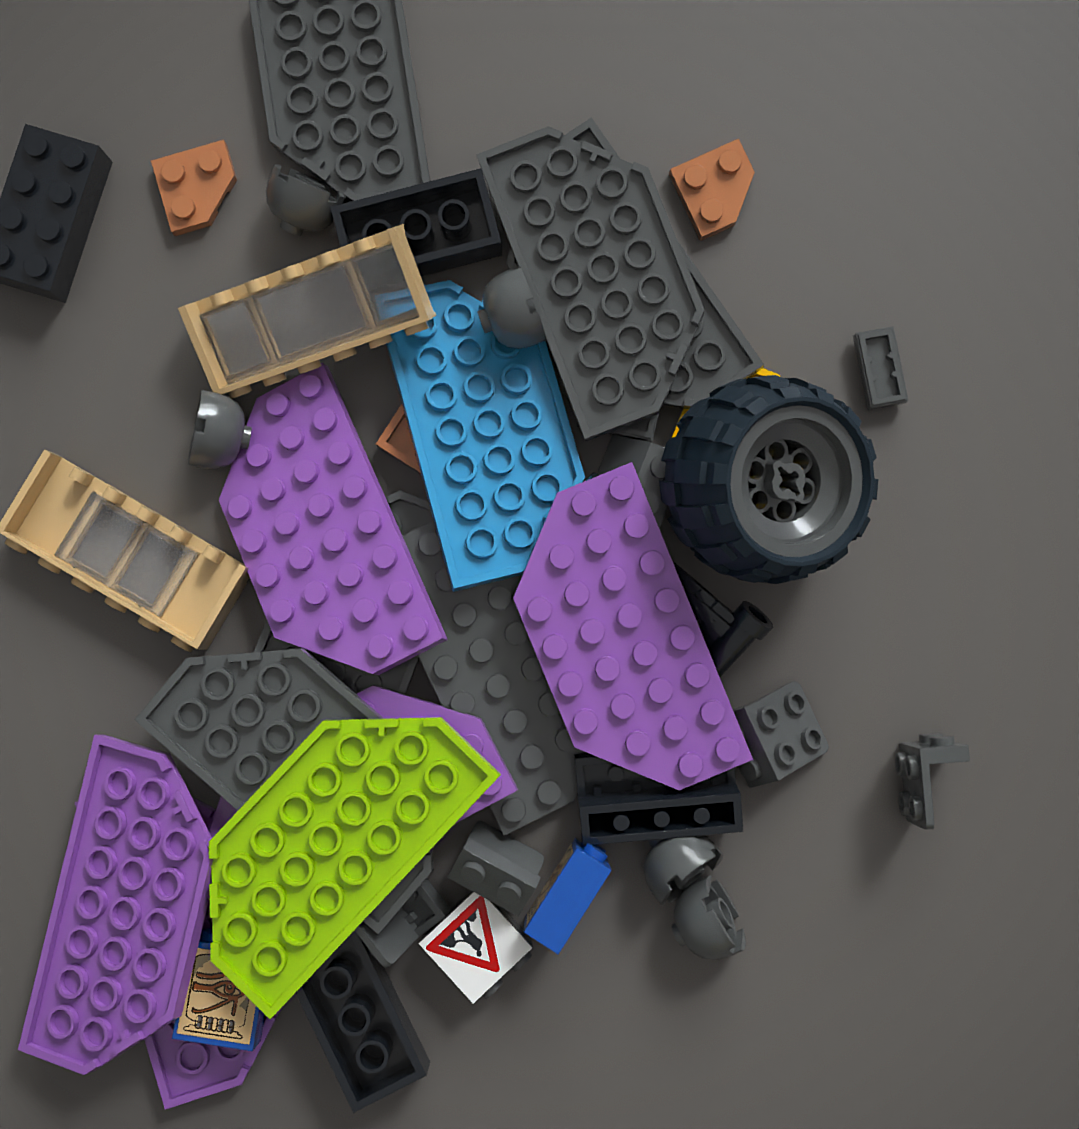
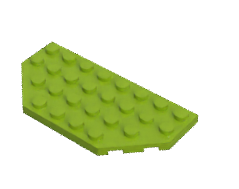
(331, 844)

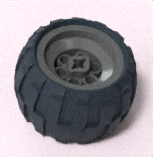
(809, 493)

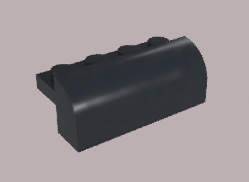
(630, 807)

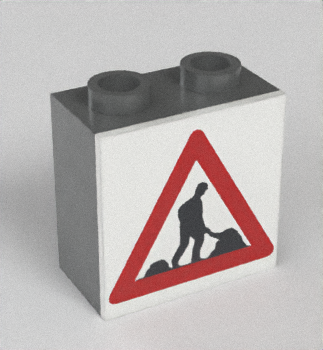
(477, 945)

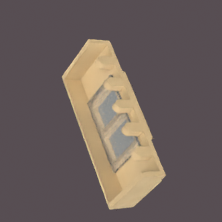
(124, 552)

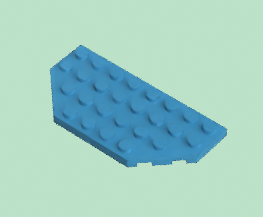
(484, 437)

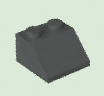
(648, 466)

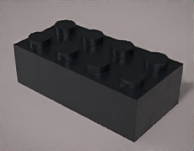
(49, 210)
(443, 219)
(362, 1025)

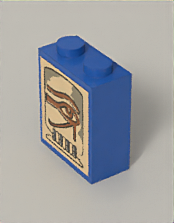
(567, 895)
(216, 1008)

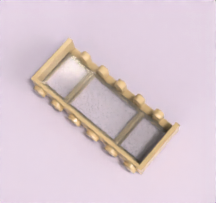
(309, 313)

